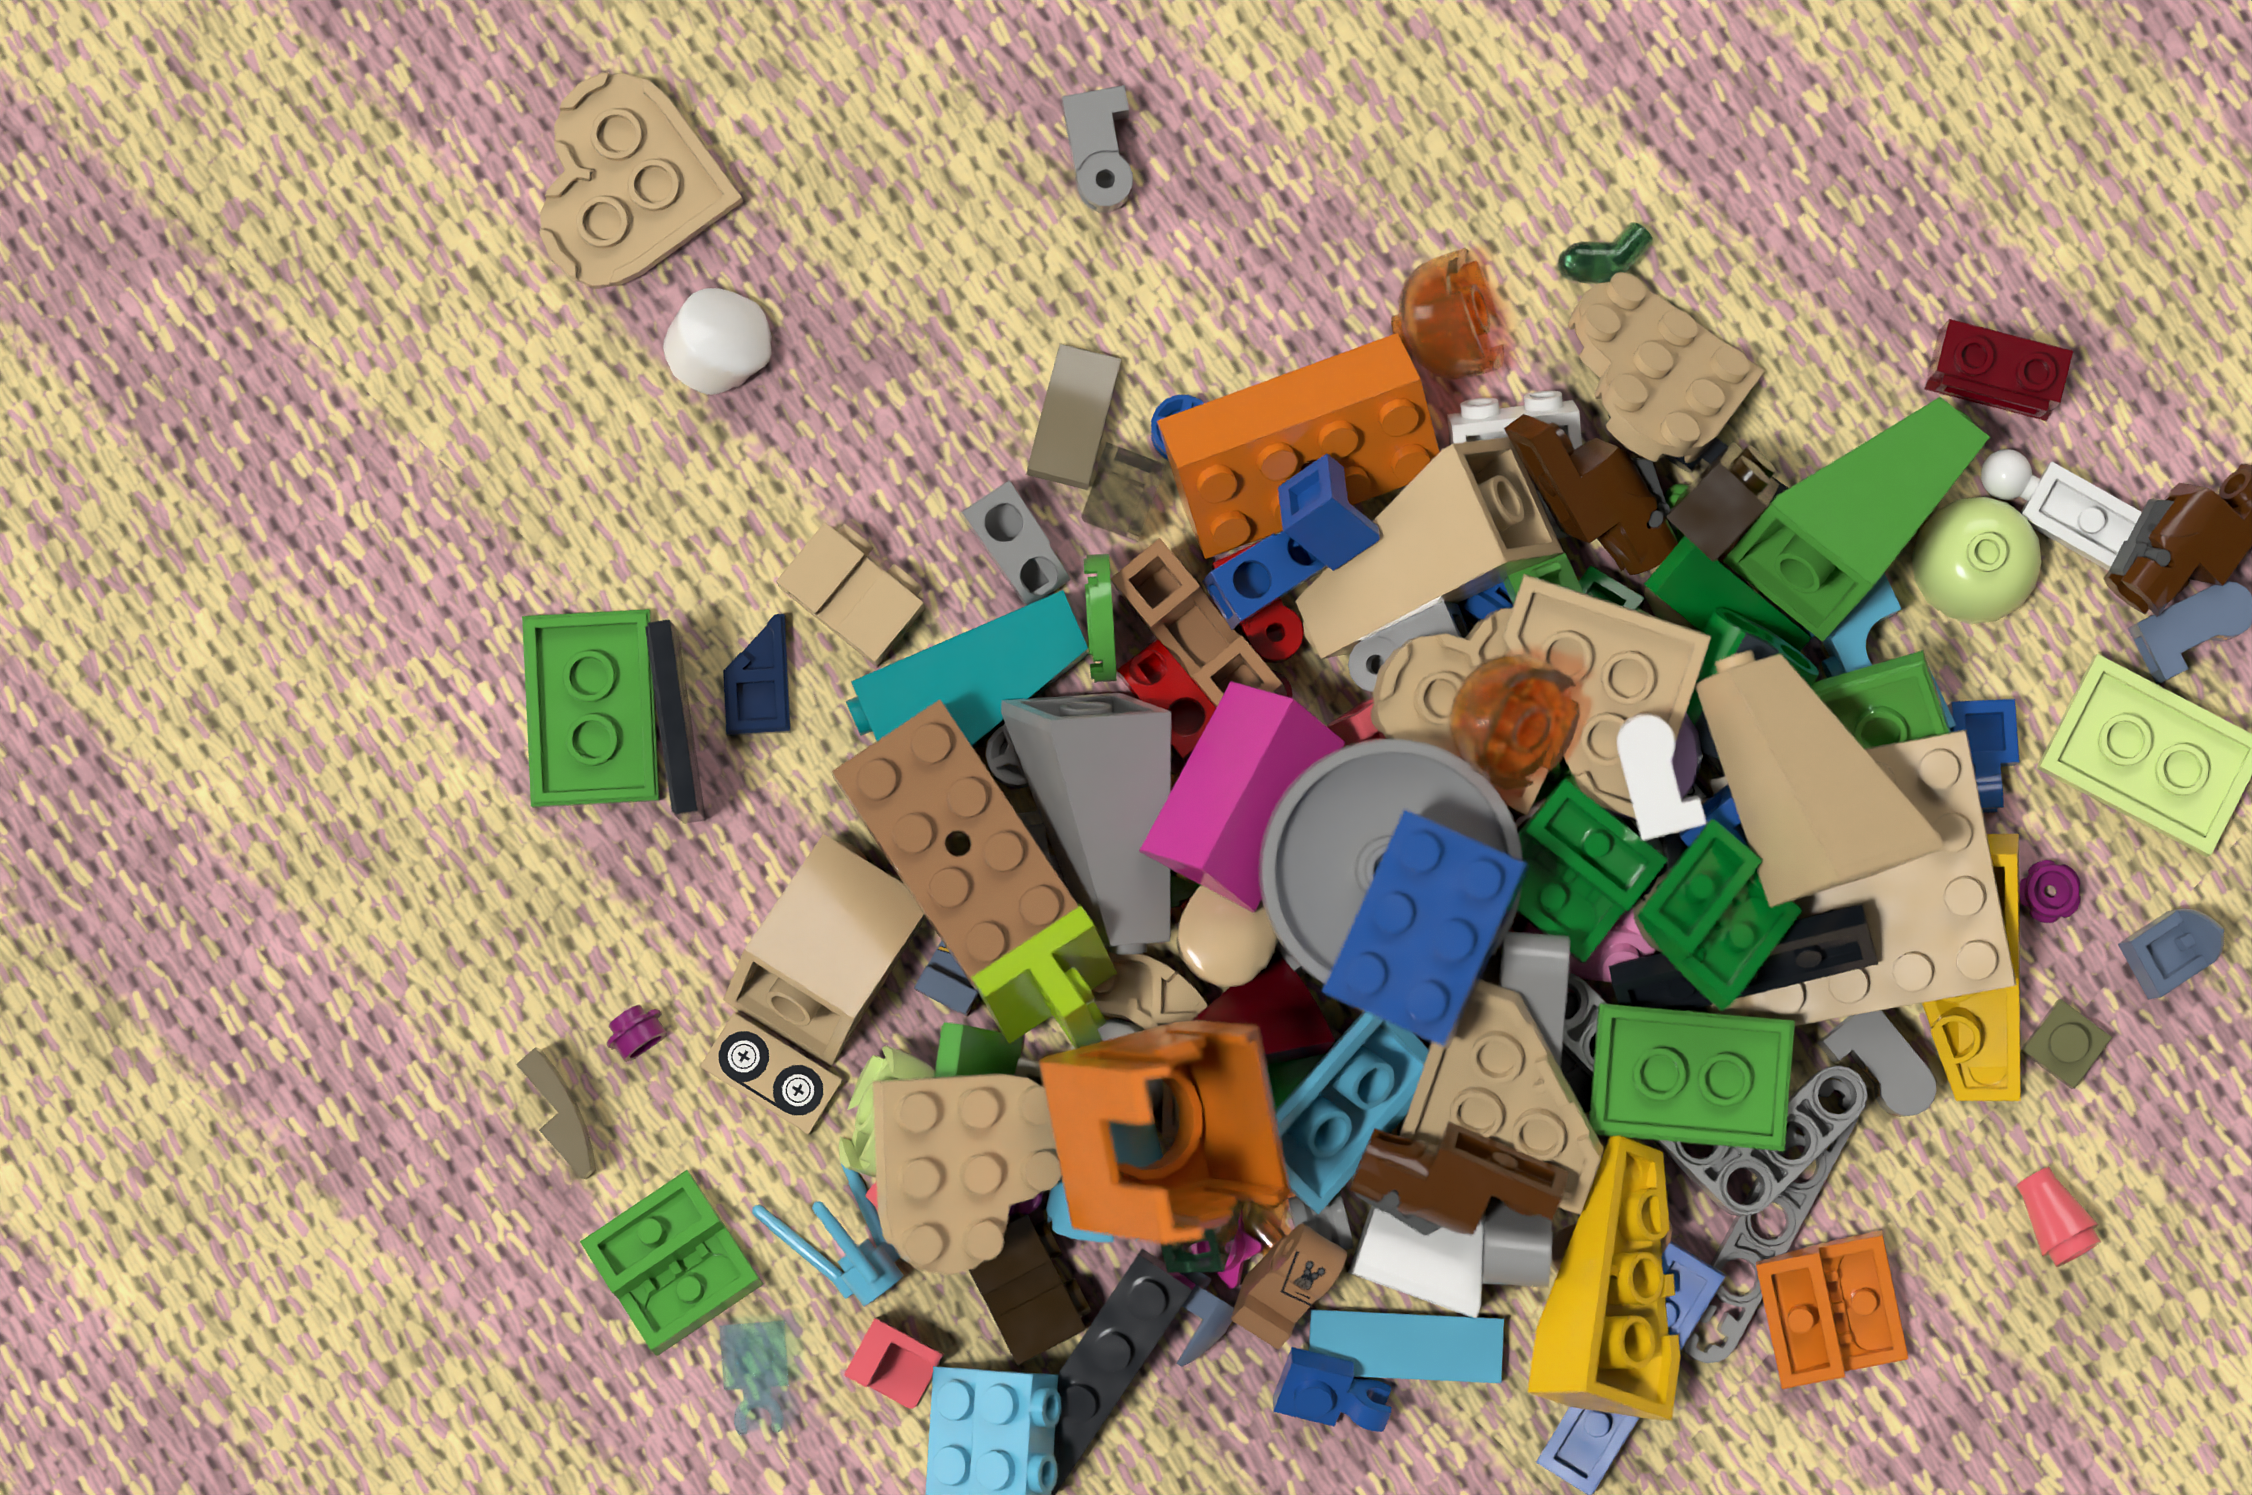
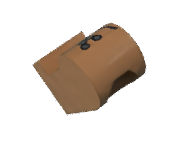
(1287, 1284)

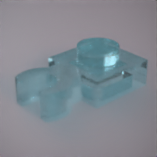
(755, 1361)

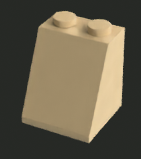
(825, 949)

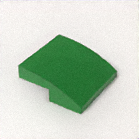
(1581, 869)
(1716, 915)

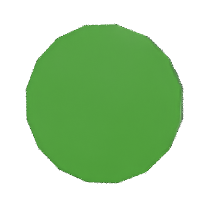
(1100, 618)

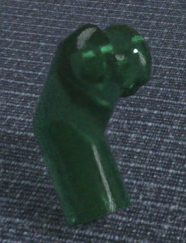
(1600, 261)

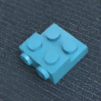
(992, 1432)

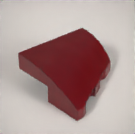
(1281, 1007)

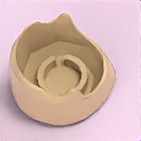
(1224, 940)

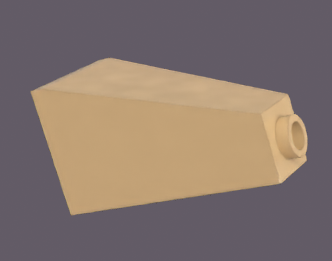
(1440, 540)
(1804, 783)

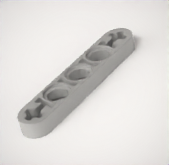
(1746, 1244)

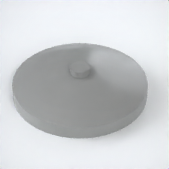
(1337, 826)

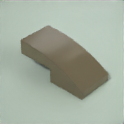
(1073, 416)
(567, 1128)

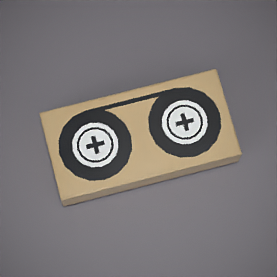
(771, 1073)

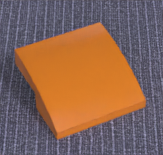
(1831, 1309)

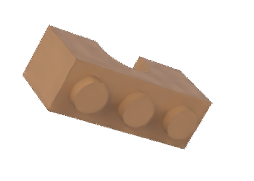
(1190, 625)

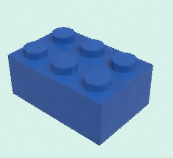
(1426, 928)

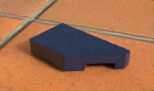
(758, 684)

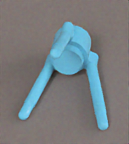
(866, 1268)

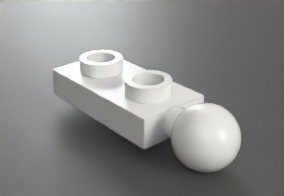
(2062, 506)

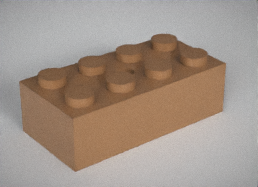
(917, 792)

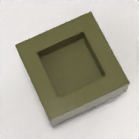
(2066, 1044)

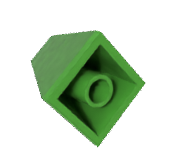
(1848, 522)

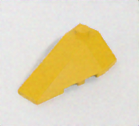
(1981, 1030)
(1606, 1317)

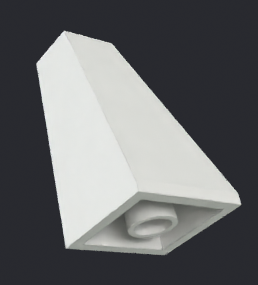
(1432, 1267)

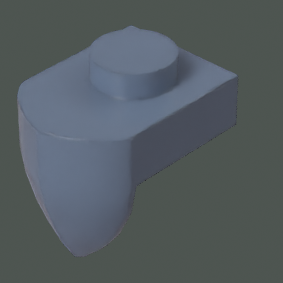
(2172, 949)
(1215, 1318)

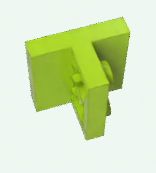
(1050, 978)

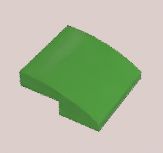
(671, 1263)

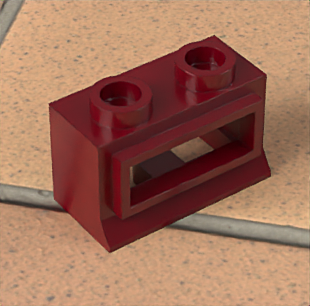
(1998, 369)

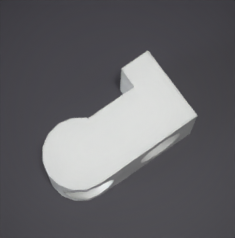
(1646, 755)

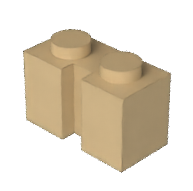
(852, 593)

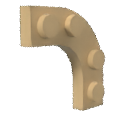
(1149, 997)

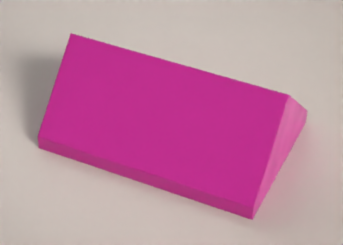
(1230, 788)

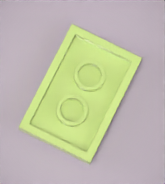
(2150, 755)

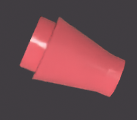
(2058, 1220)

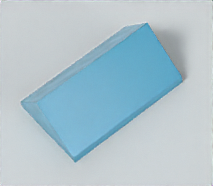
(1333, 1111)

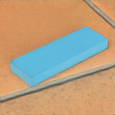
(1411, 1345)

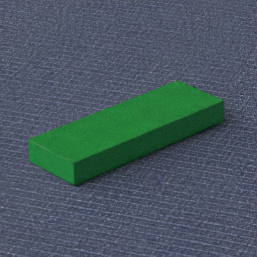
(1698, 586)

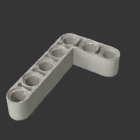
(1713, 1171)
(1516, 1244)

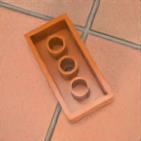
(1239, 448)

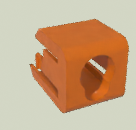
(1224, 1140)

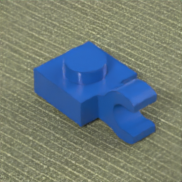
(1992, 743)
(1323, 1386)

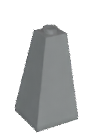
(1099, 785)

